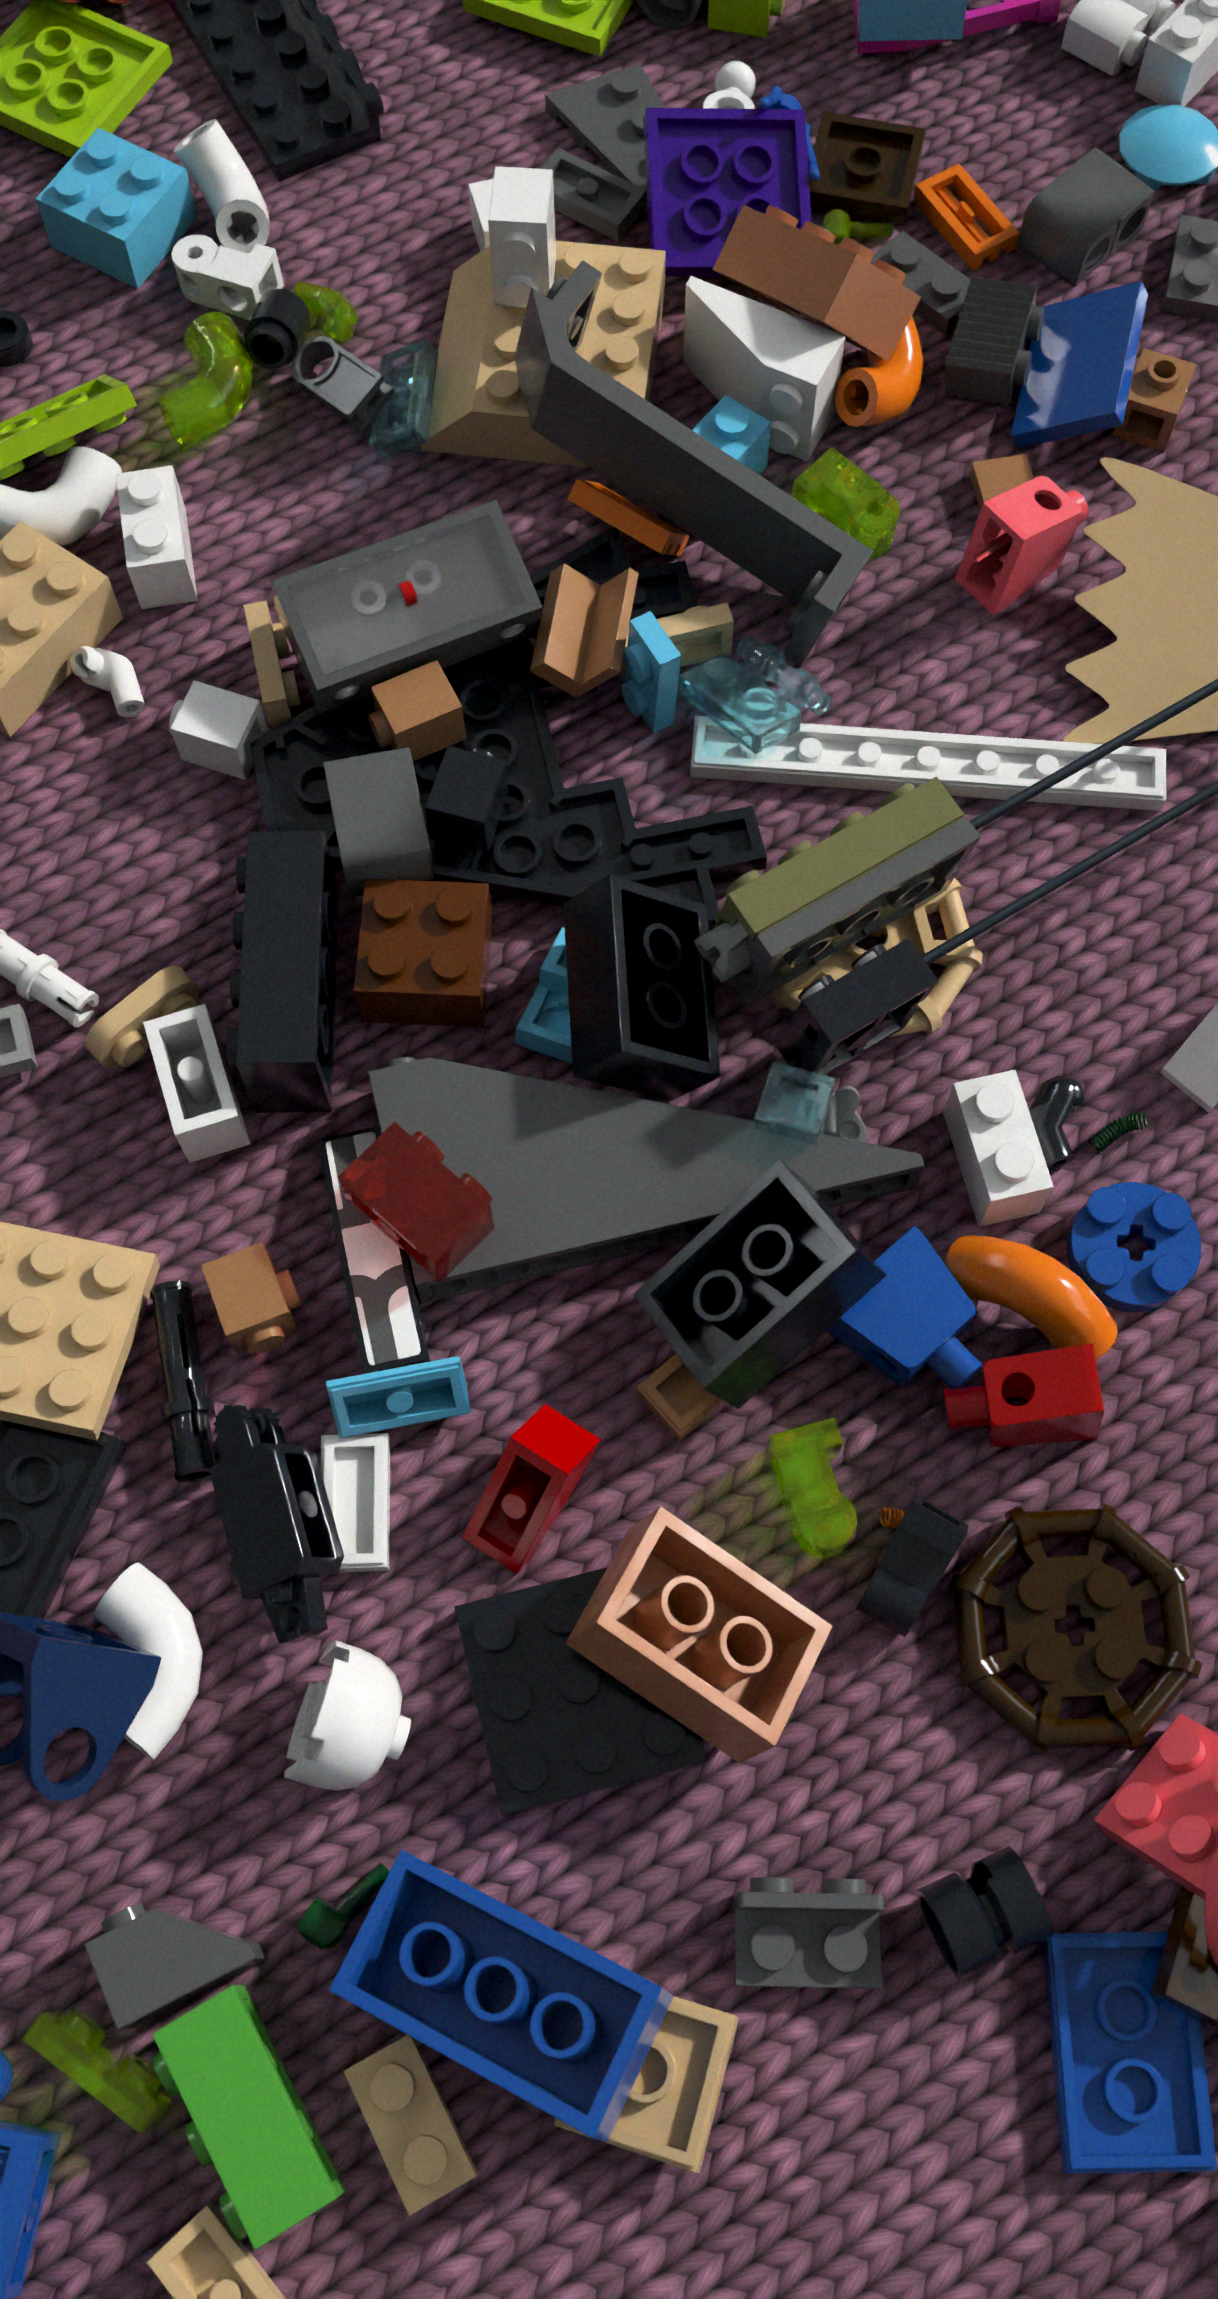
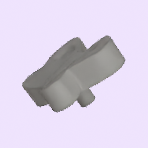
(842, 1117)

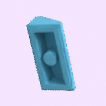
(398, 1397)

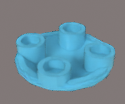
(1170, 146)

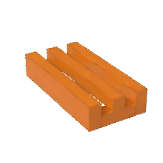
(956, 218)
(628, 517)

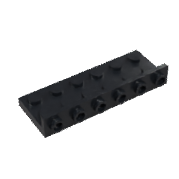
(285, 78)

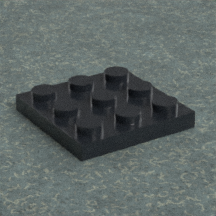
(552, 1715)

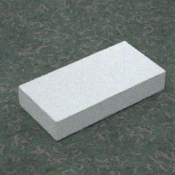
(359, 1495)

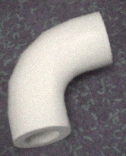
(226, 186)
(70, 504)
(153, 1618)

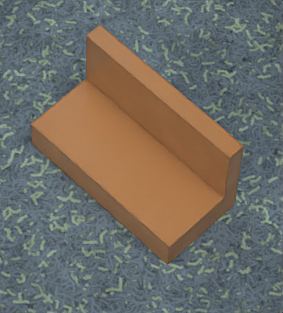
(583, 629)

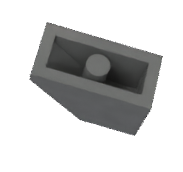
(162, 1960)

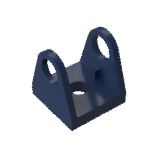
(66, 1681)

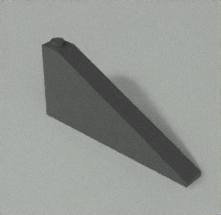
(599, 1171)

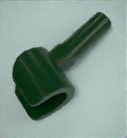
(326, 1924)

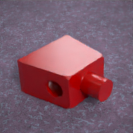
(1059, 1394)

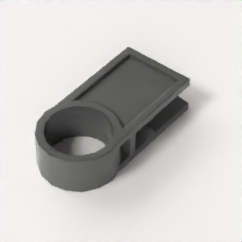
(347, 387)

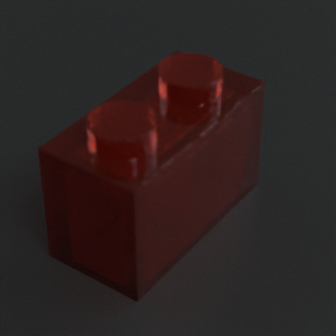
(419, 1200)

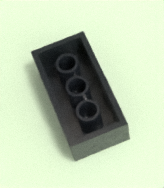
(285, 972)

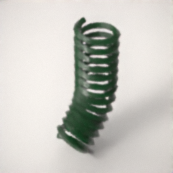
(1131, 1124)

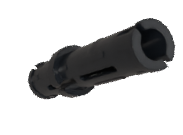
(186, 1405)

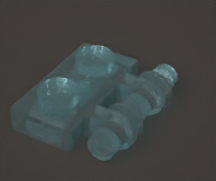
(744, 705)

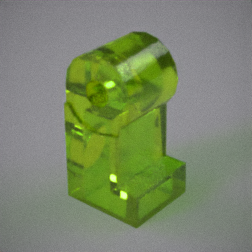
(849, 500)
(815, 1508)

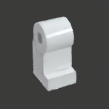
(225, 276)

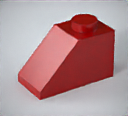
(530, 1487)

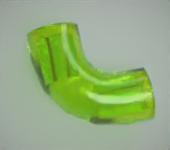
(218, 389)

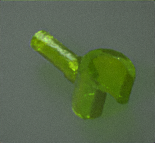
(839, 224)

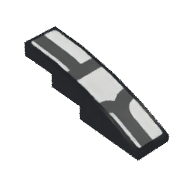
(373, 1268)

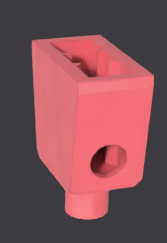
(1019, 541)

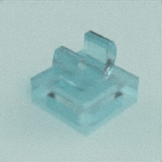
(794, 1103)

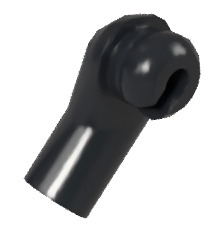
(1049, 1111)

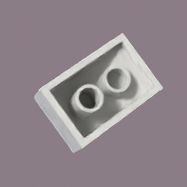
(764, 362)

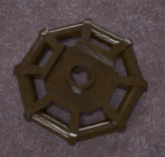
(1105, 1652)

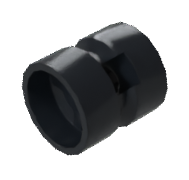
(985, 1912)

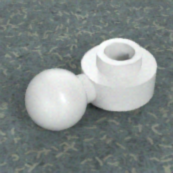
(733, 87)

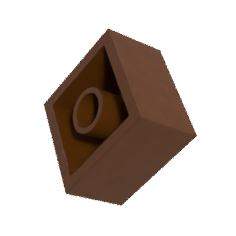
(424, 952)

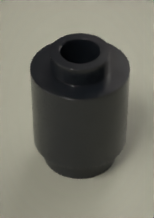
(276, 328)

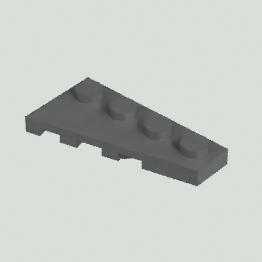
(609, 119)

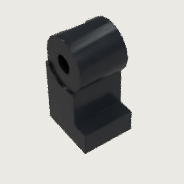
(912, 1565)

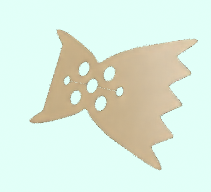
(1157, 609)

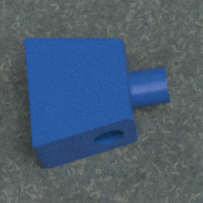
(912, 1317)

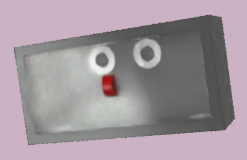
(405, 603)

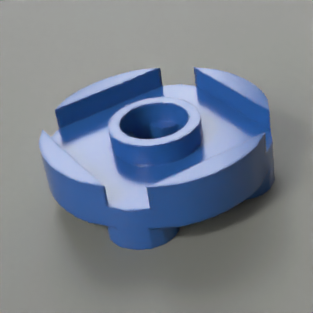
(1159, 1220)

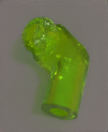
(331, 304)

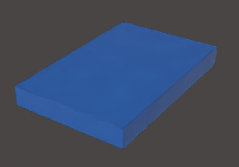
(1081, 366)
(1124, 2060)

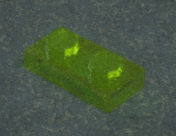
(122, 2086)

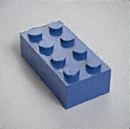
(503, 1995)

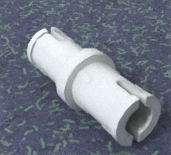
(42, 981)

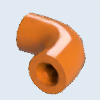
(884, 388)
(1034, 1288)

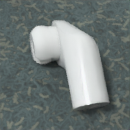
(110, 673)

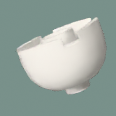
(347, 1721)

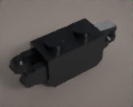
(275, 1520)

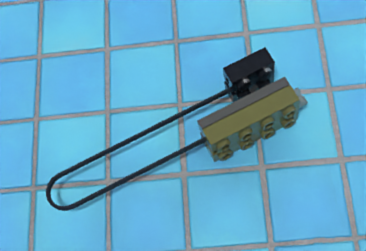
(861, 882)

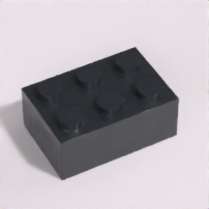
(639, 990)
(758, 1285)

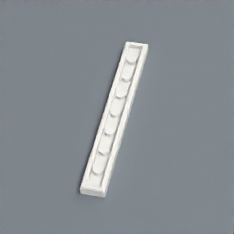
(961, 762)

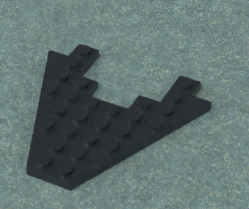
(548, 836)

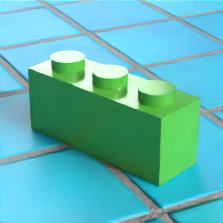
(245, 2116)

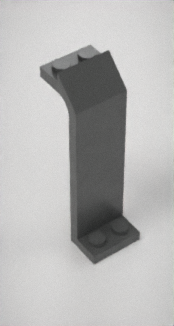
(677, 468)

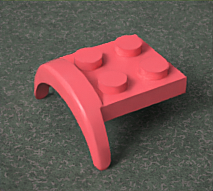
(1171, 1813)

